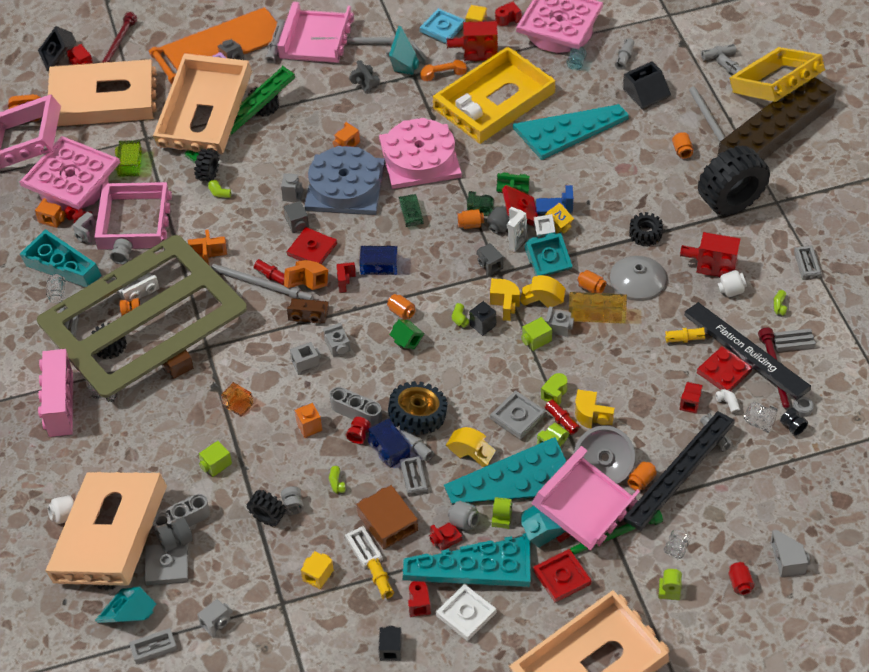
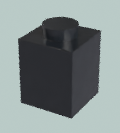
(482, 318)
(390, 643)

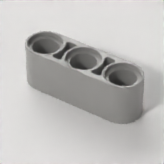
(354, 405)
(187, 508)

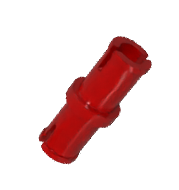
(271, 272)
(562, 417)

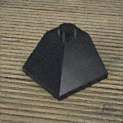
(56, 46)

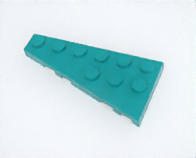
(560, 132)
(511, 477)
(479, 563)

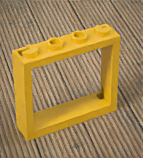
(747, 80)

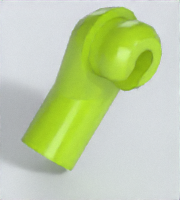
(217, 191)
(777, 301)
(337, 487)

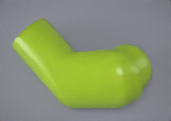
(458, 316)

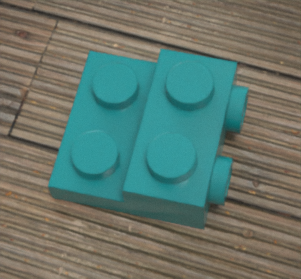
(548, 254)

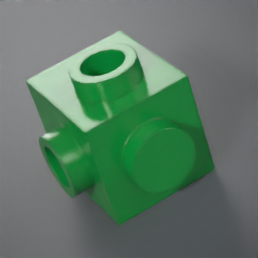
(406, 334)

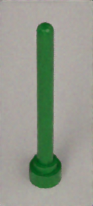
(658, 518)

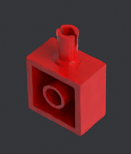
(478, 40)
(715, 254)

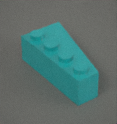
(55, 256)

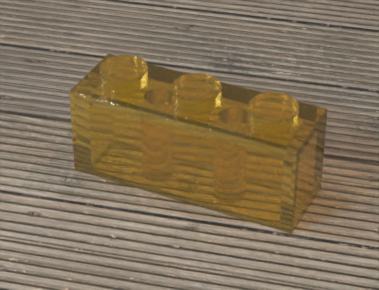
(598, 307)

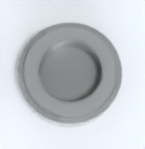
(803, 406)

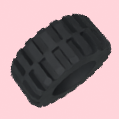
(733, 180)

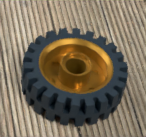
(417, 407)

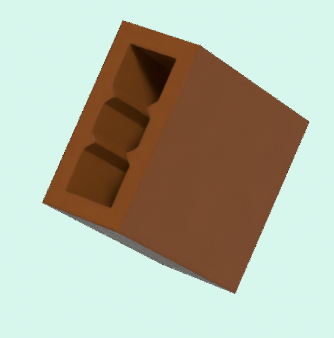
(387, 517)

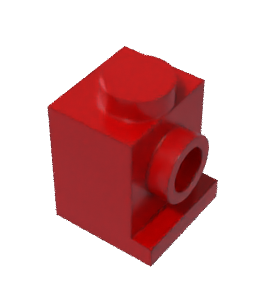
(79, 55)

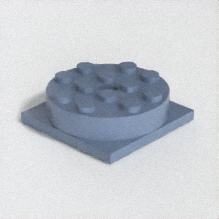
(344, 181)

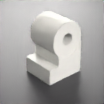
(469, 107)

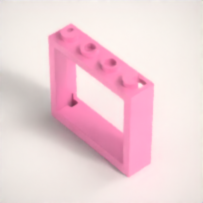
(44, 107)
(132, 191)

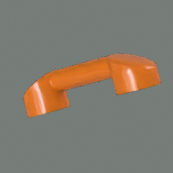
(428, 71)

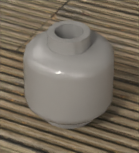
(463, 515)

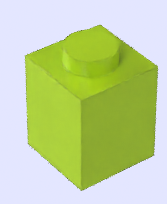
(536, 334)
(214, 459)

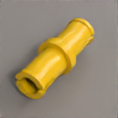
(685, 335)
(380, 578)

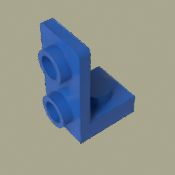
(545, 204)

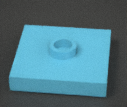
(442, 25)

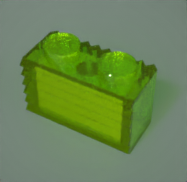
(130, 158)

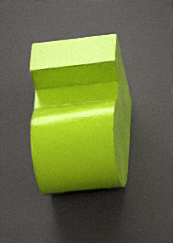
(554, 388)
(554, 430)
(502, 513)
(670, 584)

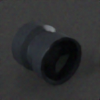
(794, 422)

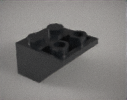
(646, 85)

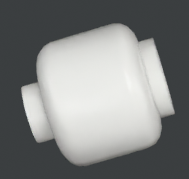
(732, 283)
(60, 508)

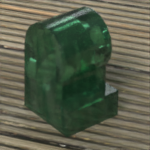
(484, 203)

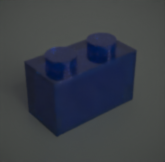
(378, 260)
(388, 443)

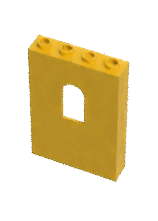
(484, 80)

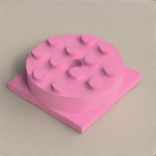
(559, 23)
(419, 153)
(70, 174)

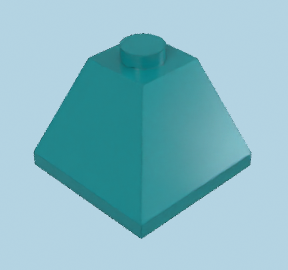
(402, 54)
(539, 527)
(128, 605)

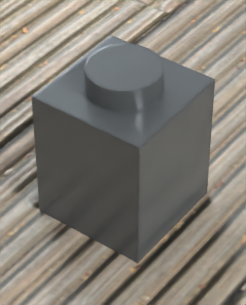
(296, 216)

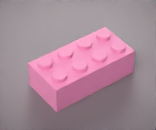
(56, 393)

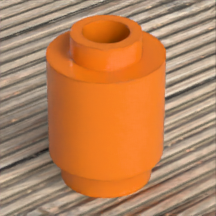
(683, 145)
(470, 219)
(591, 282)
(401, 306)
(642, 476)

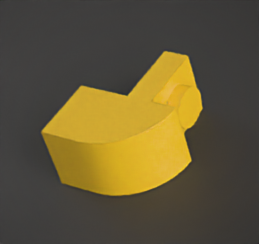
(545, 289)
(505, 294)
(588, 412)
(472, 443)

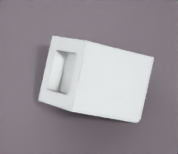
(544, 225)

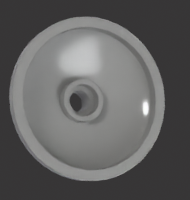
(638, 278)
(609, 441)

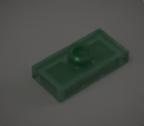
(411, 210)

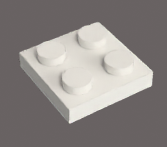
(466, 612)

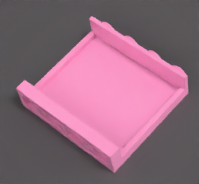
(302, 25)
(584, 500)

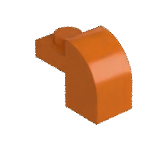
(307, 273)

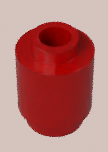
(741, 578)

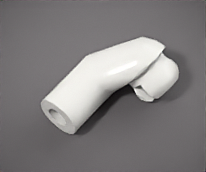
(728, 397)

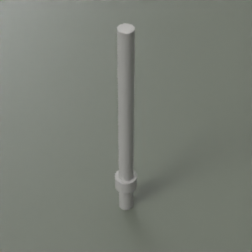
(365, 40)
(706, 113)
(293, 292)

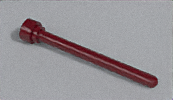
(129, 20)
(767, 336)

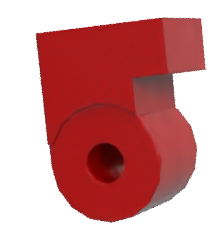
(507, 13)
(691, 394)
(419, 599)

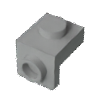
(83, 226)

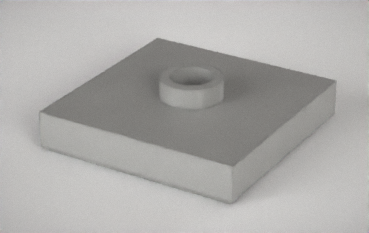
(518, 414)
(166, 566)

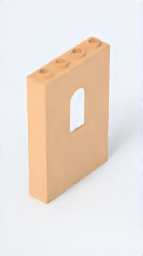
(207, 83)
(81, 104)
(100, 551)
(601, 623)

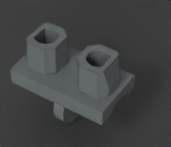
(364, 77)

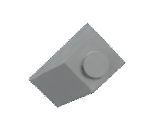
(789, 555)

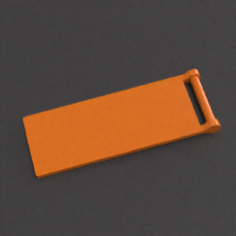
(249, 31)

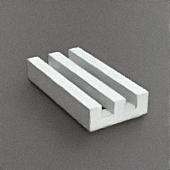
(355, 533)

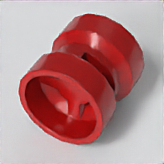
(357, 433)

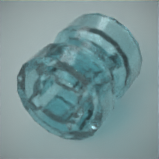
(576, 58)

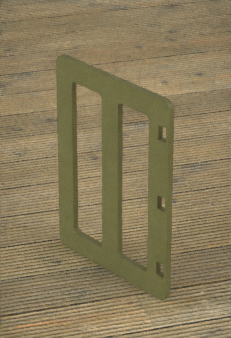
(81, 352)

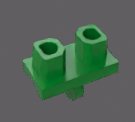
(518, 182)

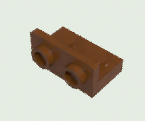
(308, 311)

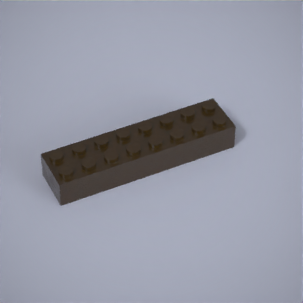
(782, 119)

